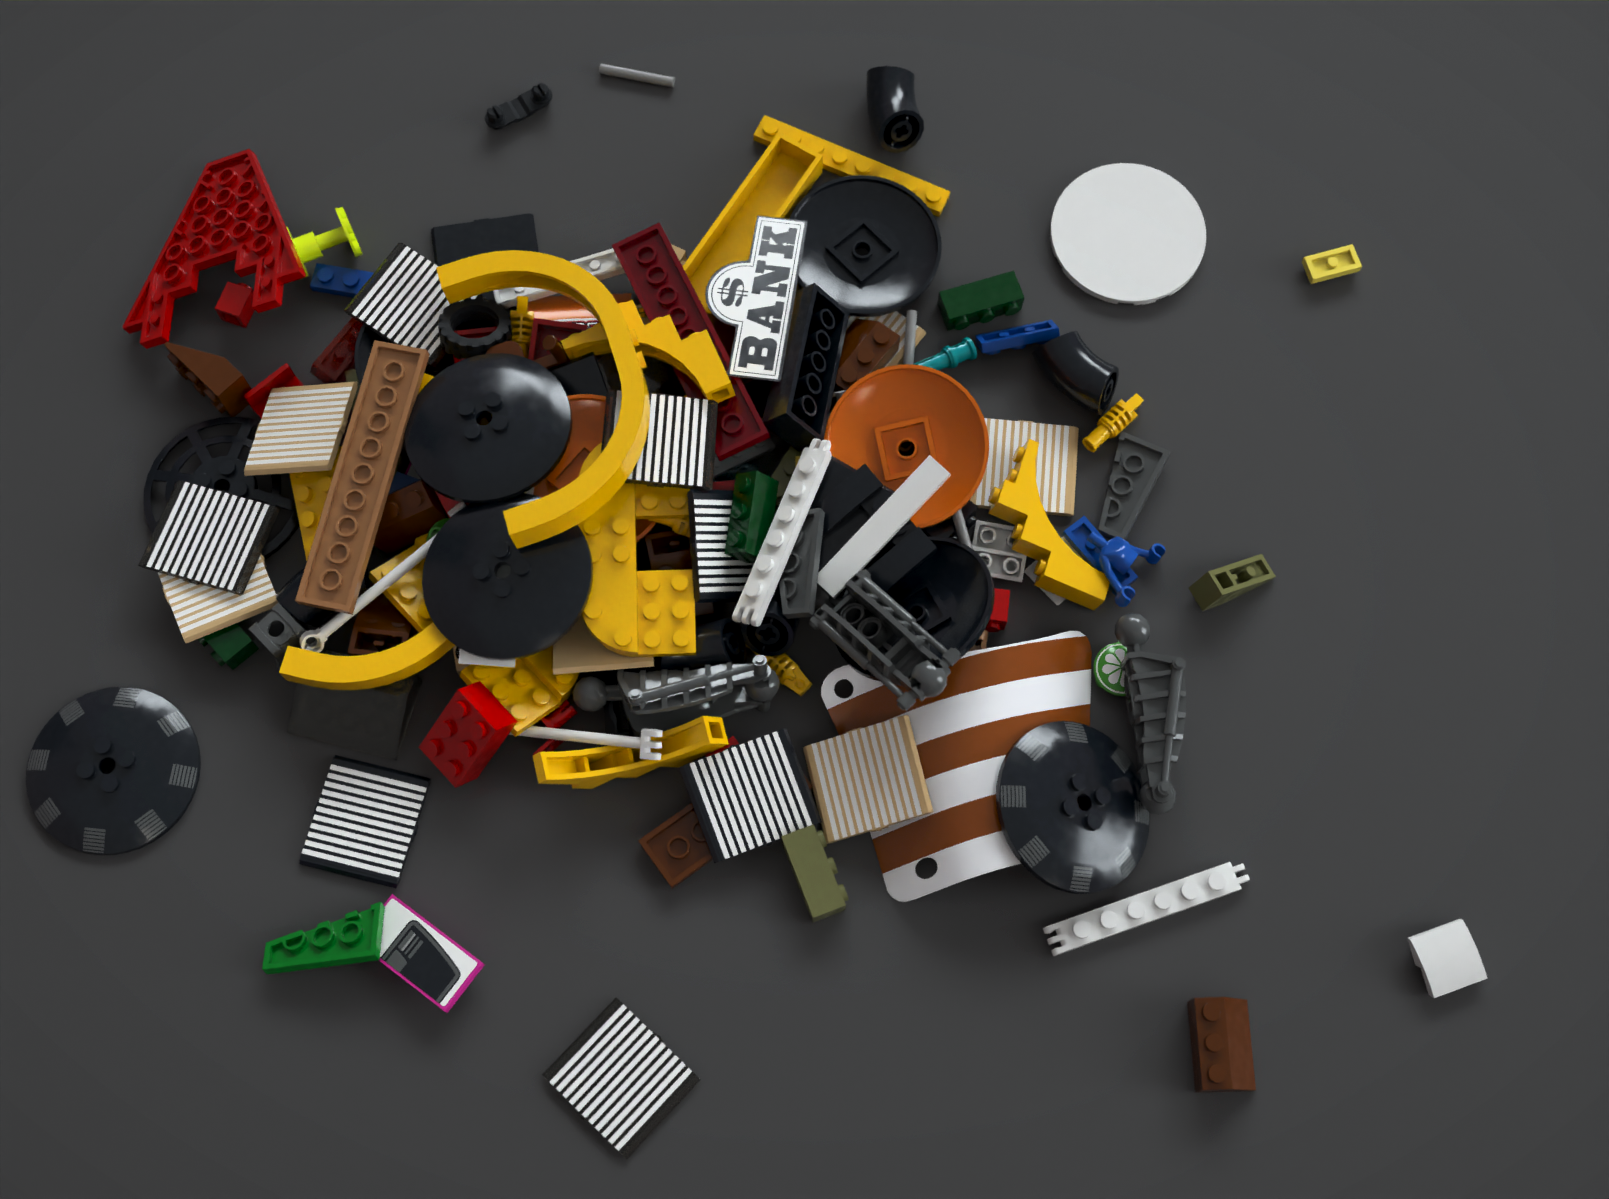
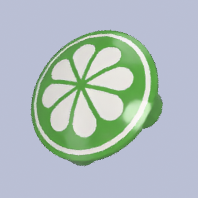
(1108, 670)

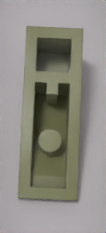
(1230, 581)

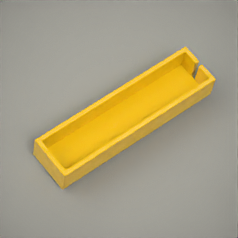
(771, 190)

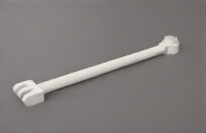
(368, 596)
(643, 743)

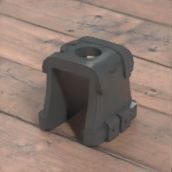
(270, 628)

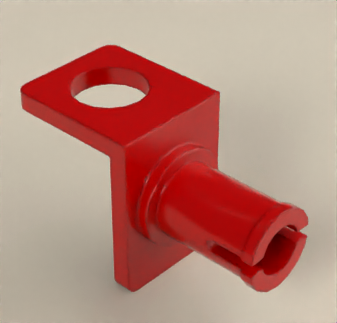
(556, 720)

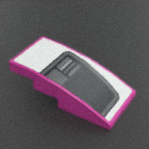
(425, 955)

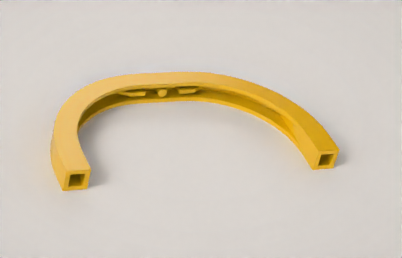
(608, 473)
(370, 669)

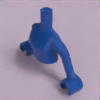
(1121, 555)

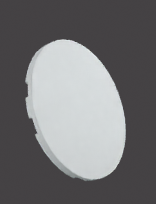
(1128, 233)

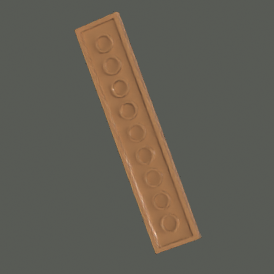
(362, 478)

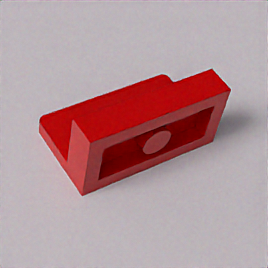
(259, 395)

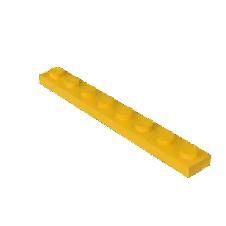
(849, 163)

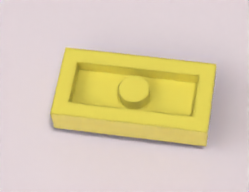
(1331, 264)

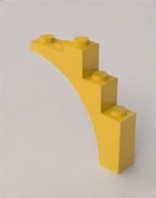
(659, 339)
(1057, 566)
(599, 765)

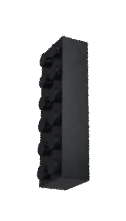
(801, 402)

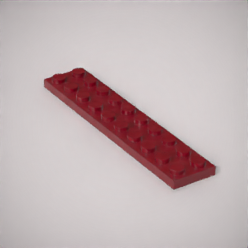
(666, 290)

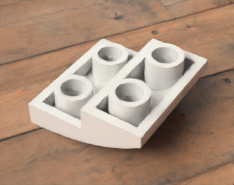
(994, 546)
(1447, 958)

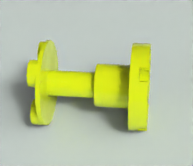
(310, 246)

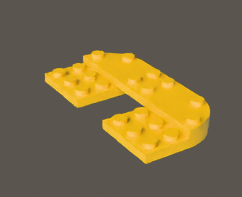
(630, 608)
(525, 691)

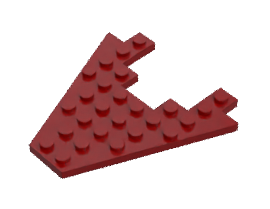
(223, 220)

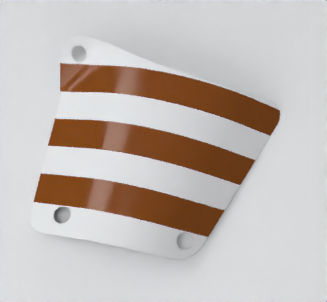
(961, 745)

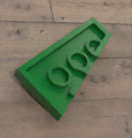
(330, 944)

